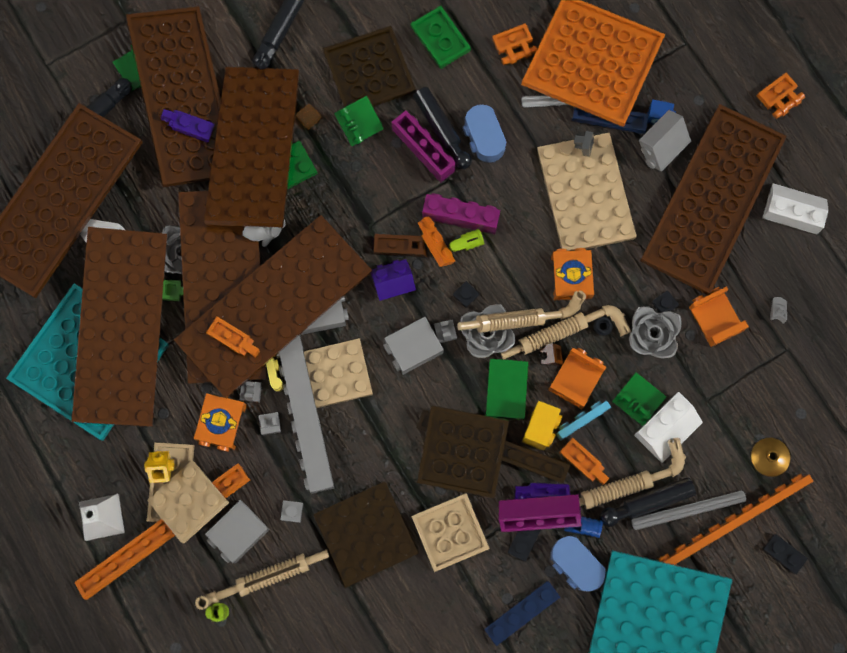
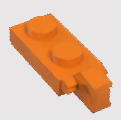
(435, 242)
(232, 337)
(584, 461)

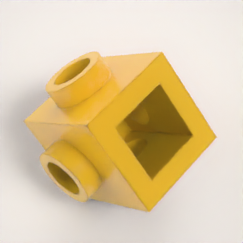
(159, 466)

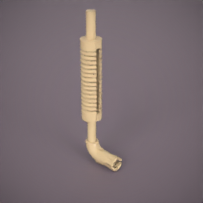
(523, 318)
(567, 328)
(636, 482)
(263, 578)

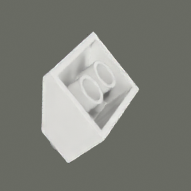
(796, 209)
(672, 421)

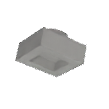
(291, 511)

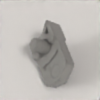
(779, 309)

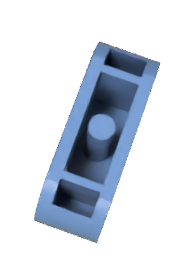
(484, 133)
(577, 564)

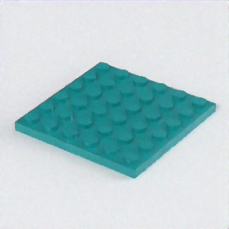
(50, 361)
(658, 608)

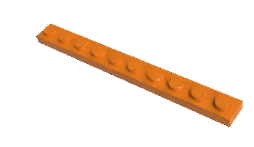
(733, 521)
(148, 541)

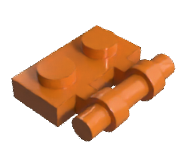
(512, 39)
(778, 90)

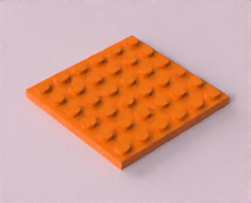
(593, 60)

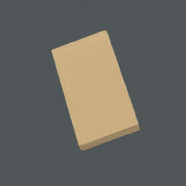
(182, 456)

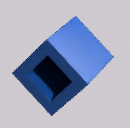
(657, 110)

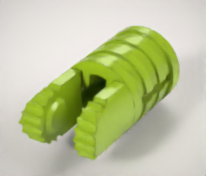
(462, 243)
(223, 612)

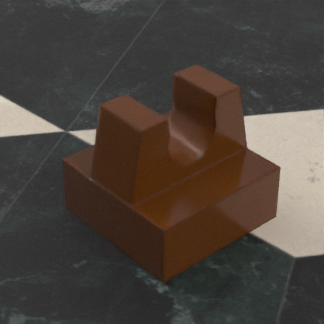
(554, 355)

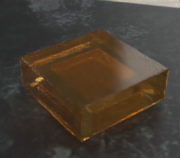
(308, 116)

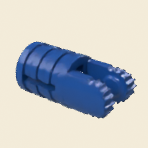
(588, 527)

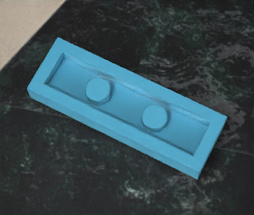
(582, 419)

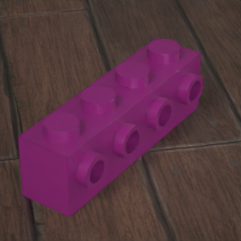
(423, 146)
(461, 214)
(540, 513)

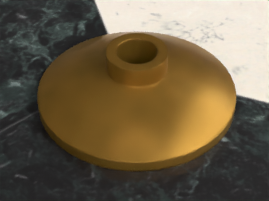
(761, 457)

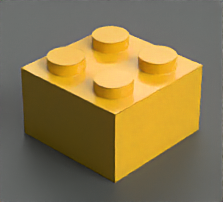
(541, 426)

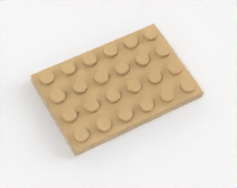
(586, 194)

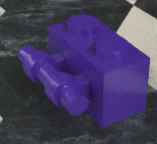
(393, 279)

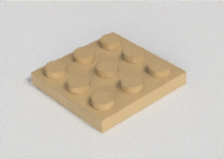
(338, 373)
(188, 501)
(450, 532)

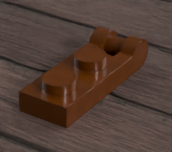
(399, 245)

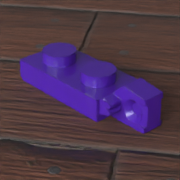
(188, 124)
(539, 490)

